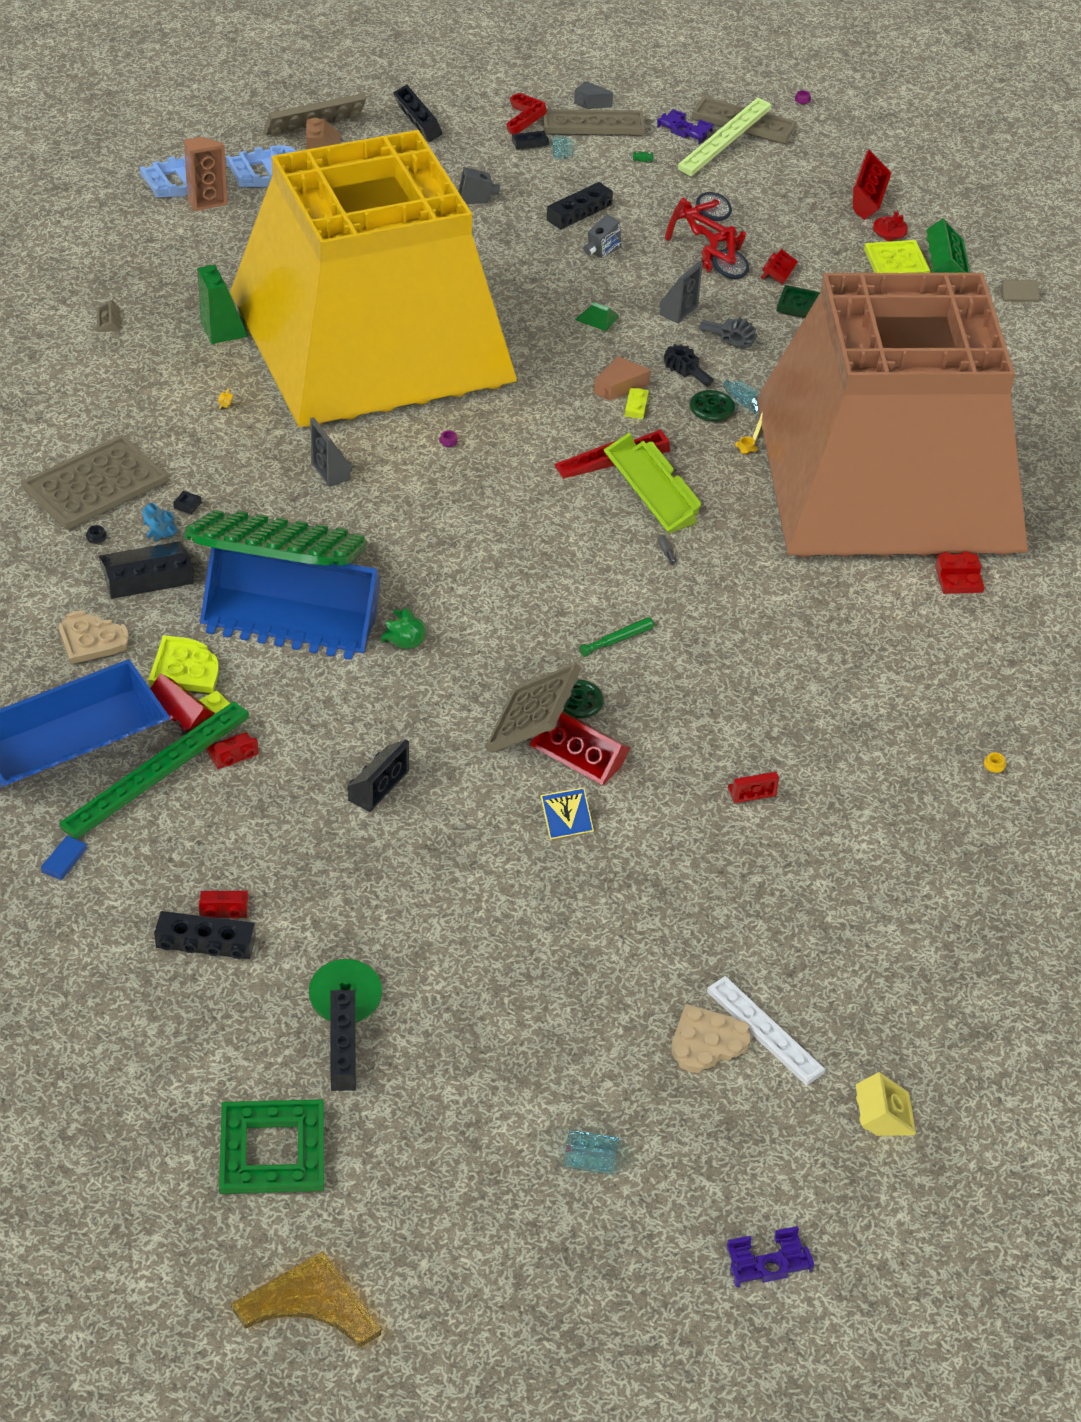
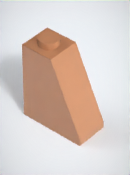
(620, 377)

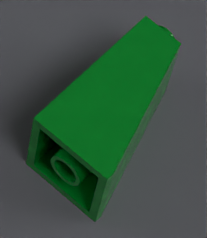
(217, 308)

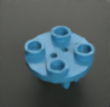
(159, 521)

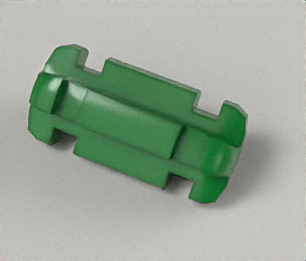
(643, 156)

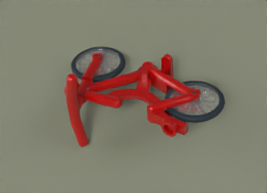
(708, 209)

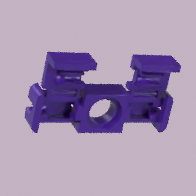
(676, 120)
(788, 1259)

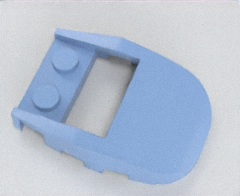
(242, 170)
(159, 183)

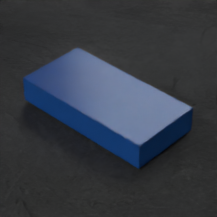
(64, 857)

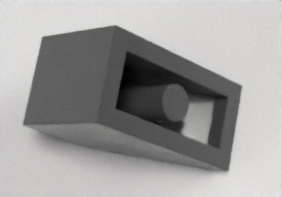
(593, 96)

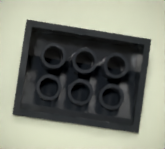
(147, 569)

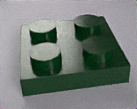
(796, 300)

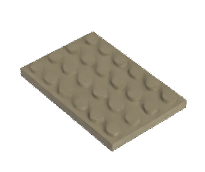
(94, 482)

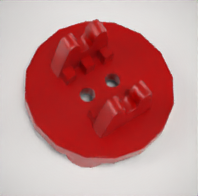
(891, 227)

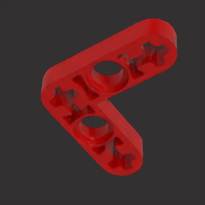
(531, 109)

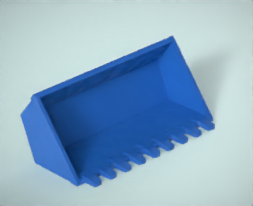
(291, 601)
(75, 720)

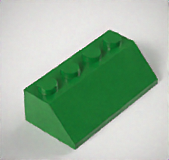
(946, 249)

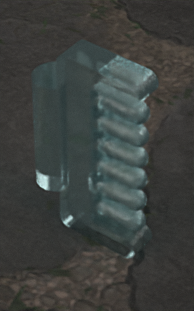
(562, 147)

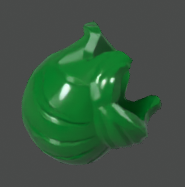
(406, 631)

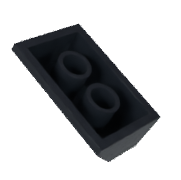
(380, 776)

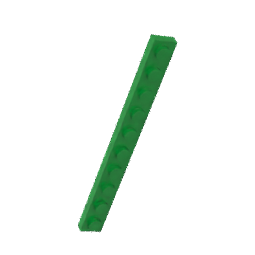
(153, 770)

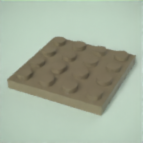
(533, 708)

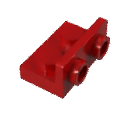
(779, 266)
(233, 750)
(754, 787)
(224, 904)

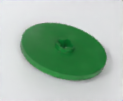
(346, 975)

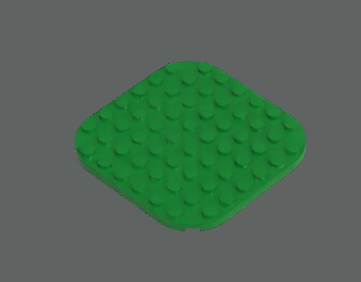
(276, 538)

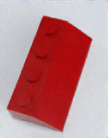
(870, 186)
(582, 748)

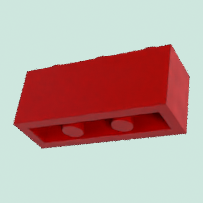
(180, 703)

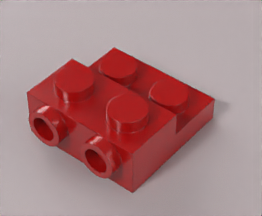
(959, 573)

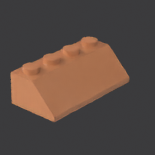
(205, 173)

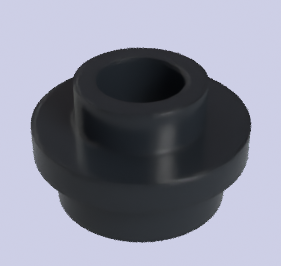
(96, 534)

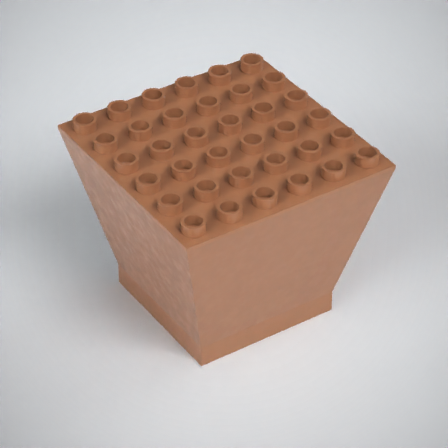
(895, 421)

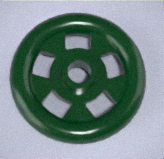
(712, 404)
(580, 699)

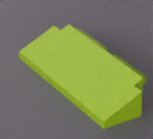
(651, 479)

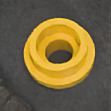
(995, 762)

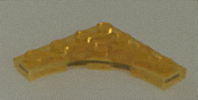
(311, 1292)

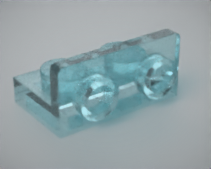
(743, 394)
(591, 1152)

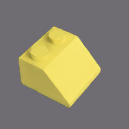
(884, 1107)

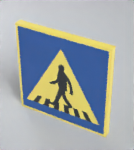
(566, 813)

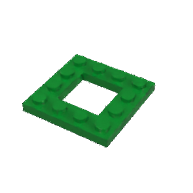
(239, 1178)

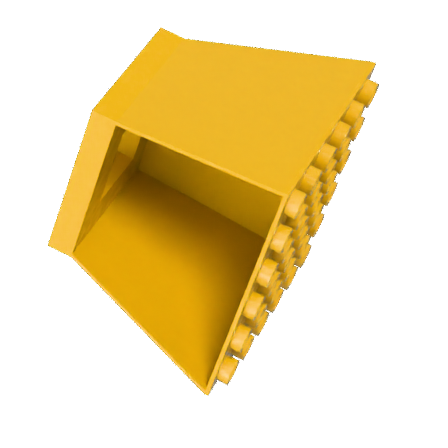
(368, 282)

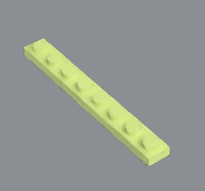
(724, 137)

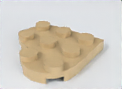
(90, 637)
(706, 1038)

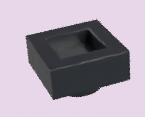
(187, 502)

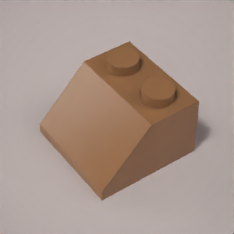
(320, 134)

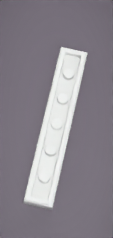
(766, 1031)

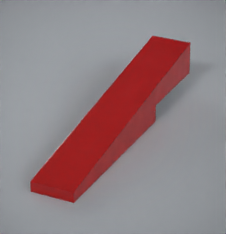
(597, 459)

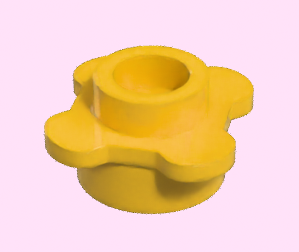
(225, 399)
(746, 445)

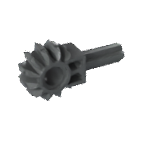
(733, 331)

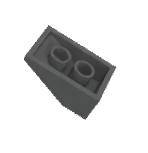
(683, 295)
(327, 457)

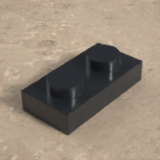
(530, 139)

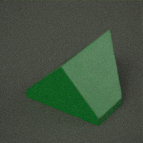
(598, 316)

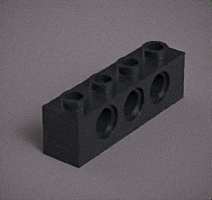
(417, 113)
(579, 205)
(205, 935)
(342, 1040)

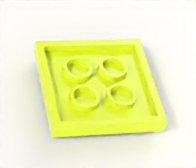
(896, 257)

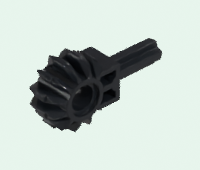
(685, 363)

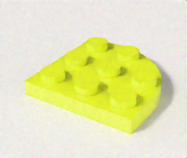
(186, 663)

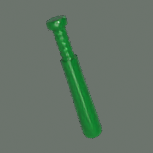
(627, 632)

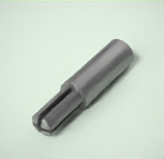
(666, 548)

